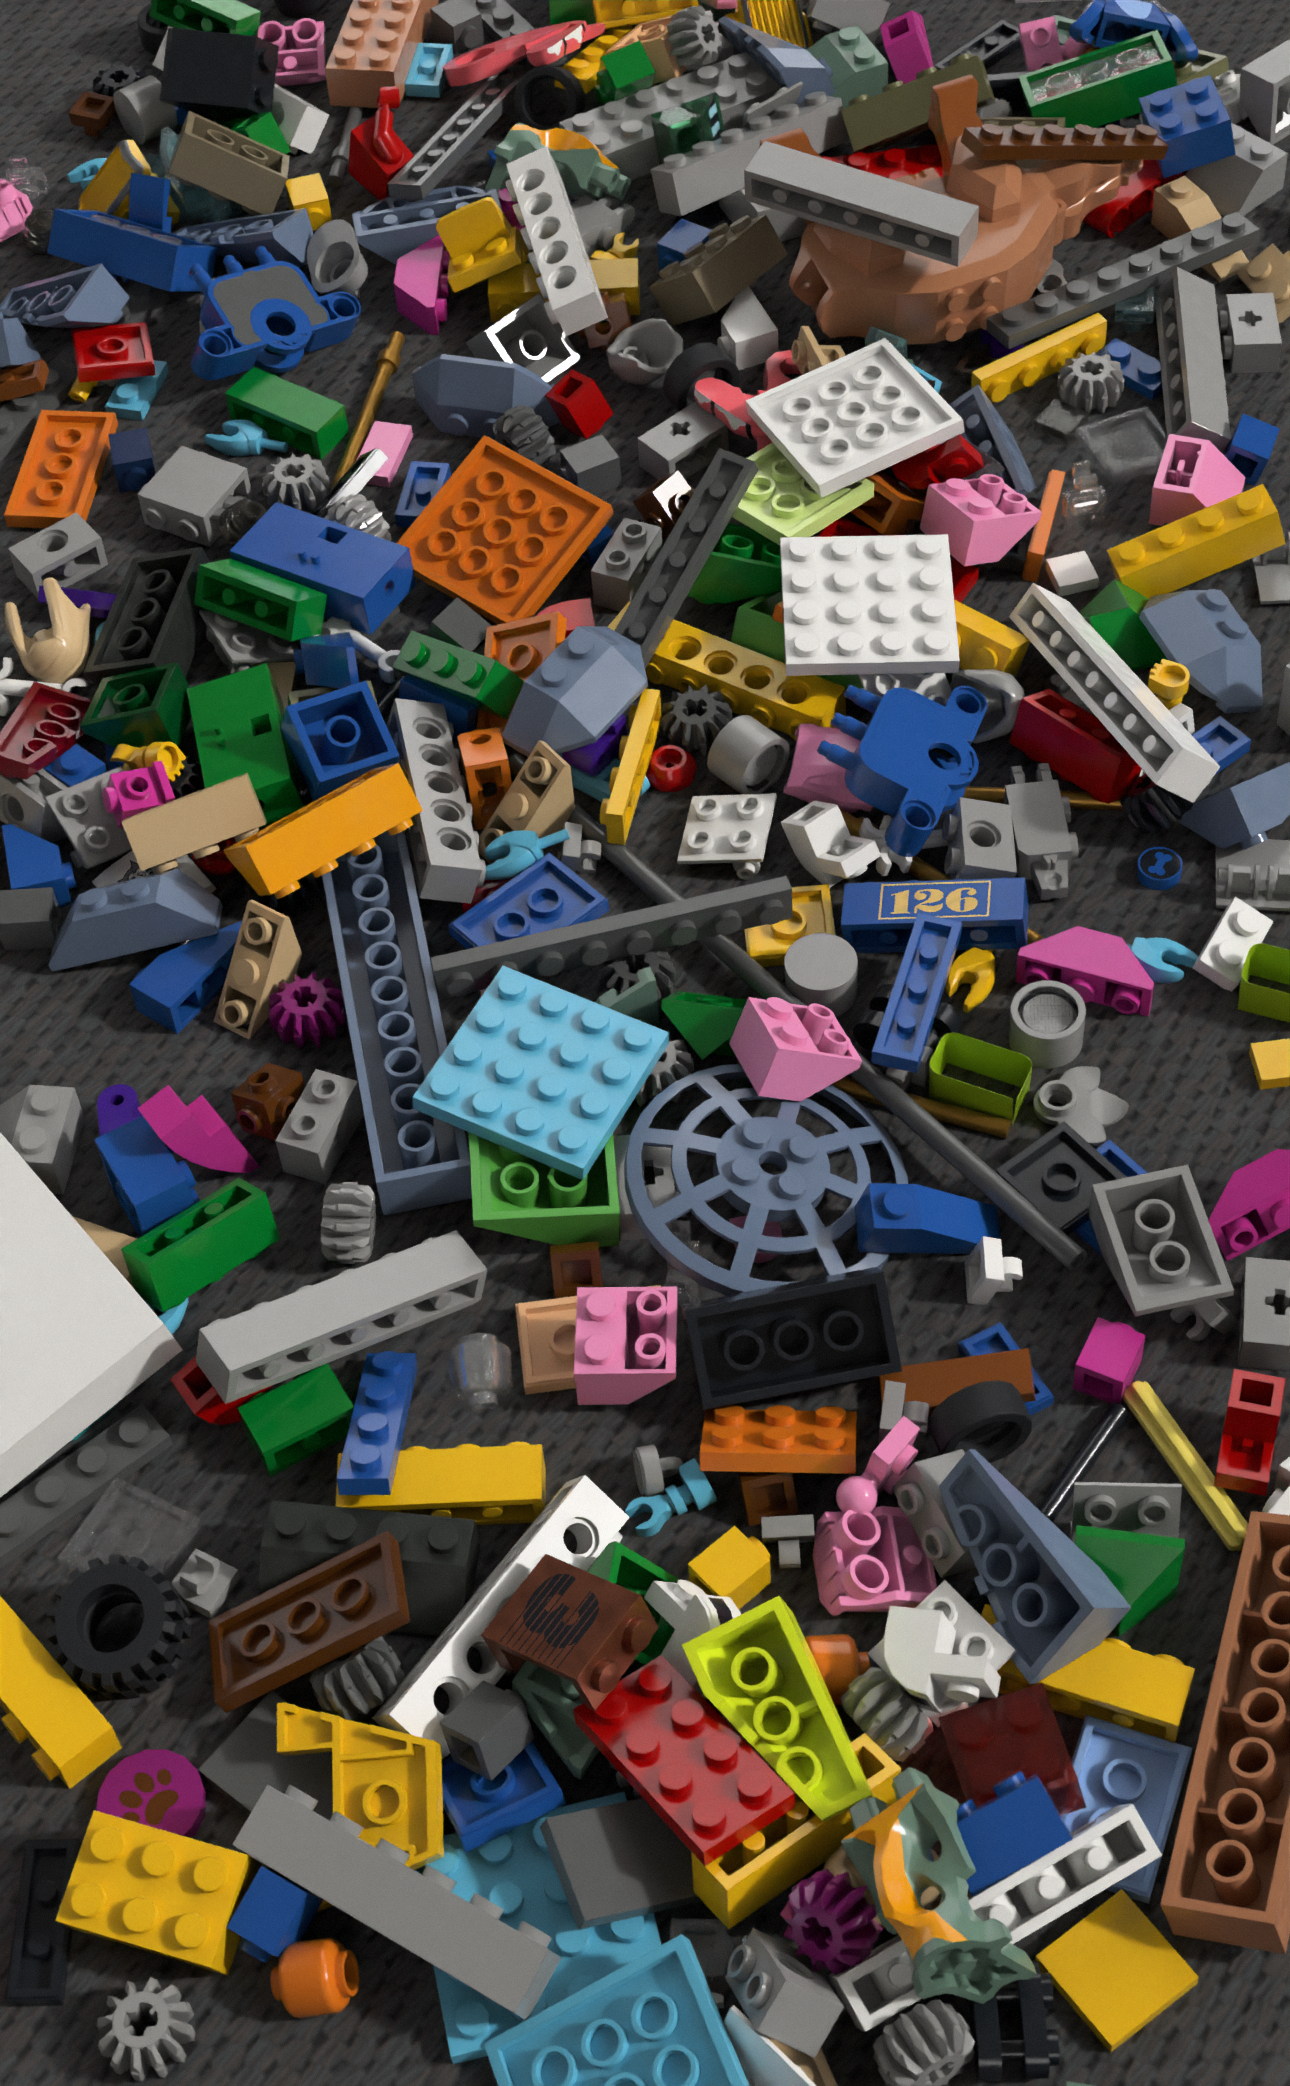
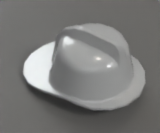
(336, 259)

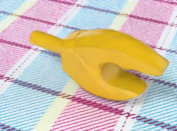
(976, 968)

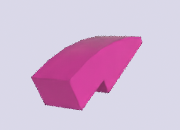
(196, 1132)

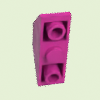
(907, 46)
(423, 284)
(1092, 964)
(1253, 1204)

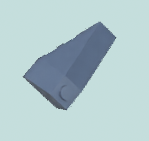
(780, 59)

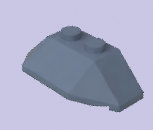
(398, 226)
(472, 393)
(990, 433)
(1212, 643)
(577, 691)
(135, 918)

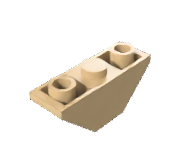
(536, 800)
(261, 959)

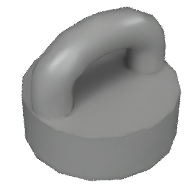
(652, 1470)

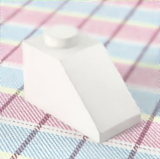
(747, 331)

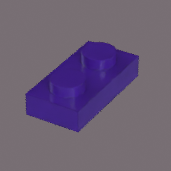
(99, 601)

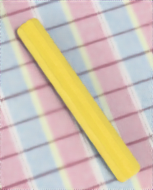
(1186, 1464)

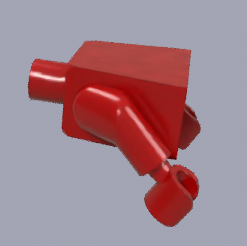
(376, 149)

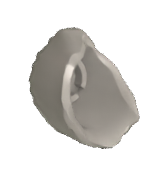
(644, 351)
(1002, 696)

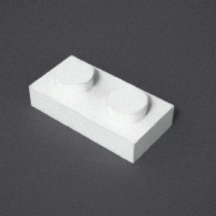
(1230, 942)

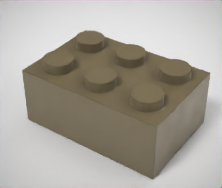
(229, 165)
(717, 269)

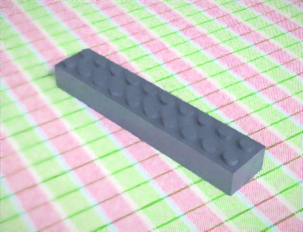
(394, 1025)

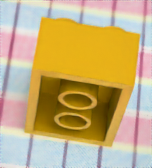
(157, 1892)

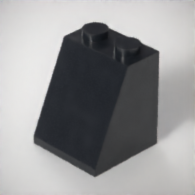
(218, 73)

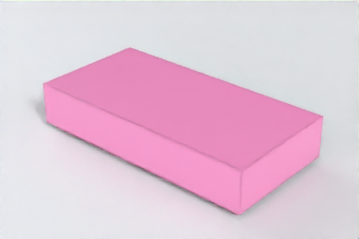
(393, 442)

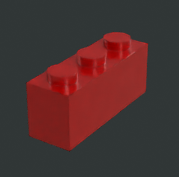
(1073, 745)

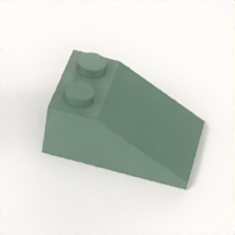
(854, 62)

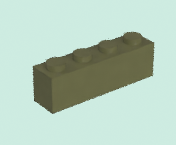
(904, 108)

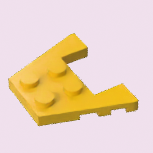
(378, 1779)

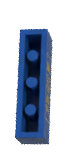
(882, 914)

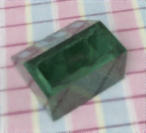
(686, 125)

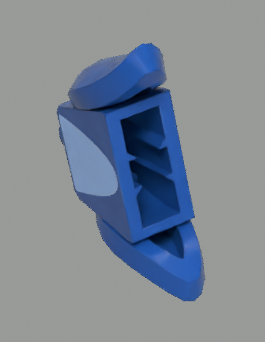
(1121, 20)

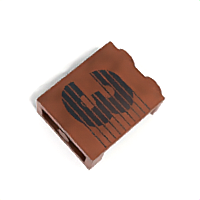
(572, 1628)

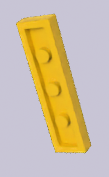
(587, 62)
(1040, 358)
(635, 756)

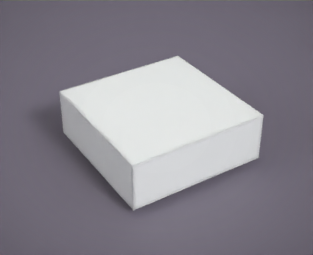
(1072, 573)

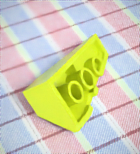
(776, 1698)

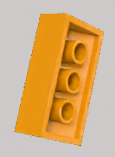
(326, 830)

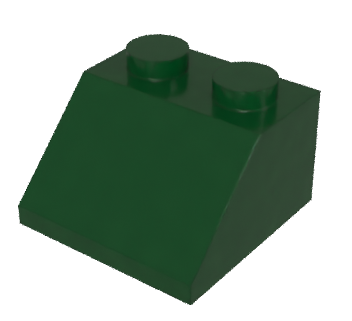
(140, 707)

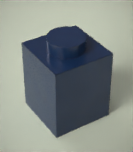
(132, 459)

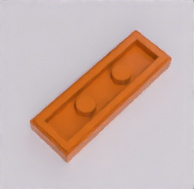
(1043, 527)

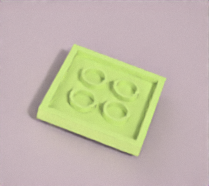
(785, 504)

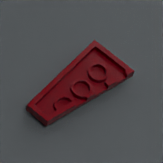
(41, 730)

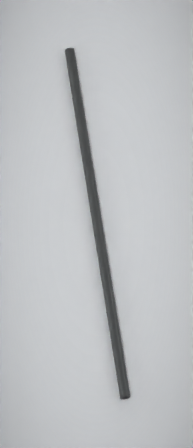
(868, 1075)

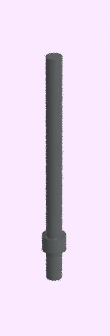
(340, 155)

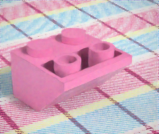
(1191, 479)
(979, 516)
(791, 1048)
(624, 1343)

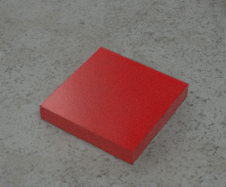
(112, 352)

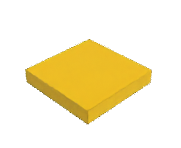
(811, 915)
(1116, 1970)

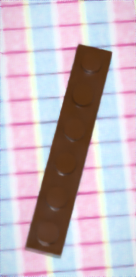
(1060, 143)

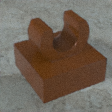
(92, 112)
(575, 1267)
(767, 1495)

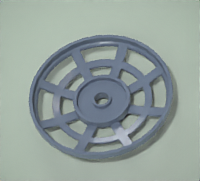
(748, 1186)

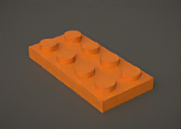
(60, 467)

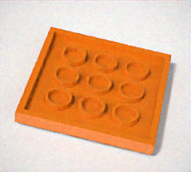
(503, 533)

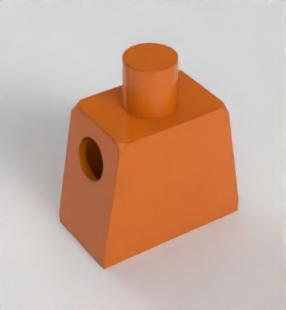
(484, 761)

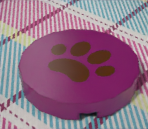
(155, 1791)

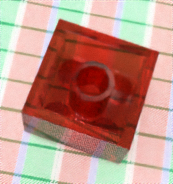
(1010, 1737)

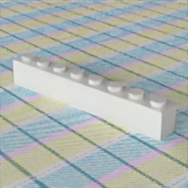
(1114, 694)

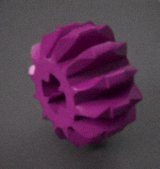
(307, 1010)
(831, 1921)

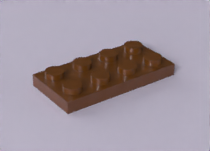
(308, 1621)

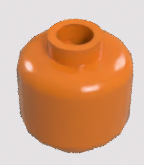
(838, 1662)
(315, 1977)

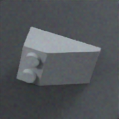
(1158, 1240)

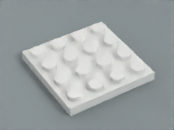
(854, 417)
(868, 605)

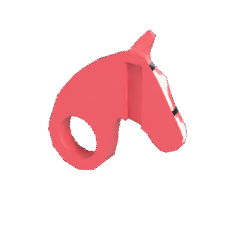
(538, 45)
(729, 403)

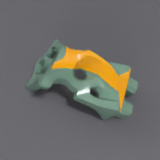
(576, 157)
(897, 1864)

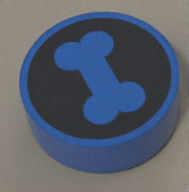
(1159, 868)

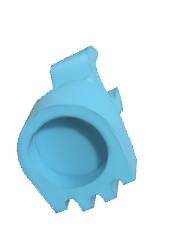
(694, 1489)

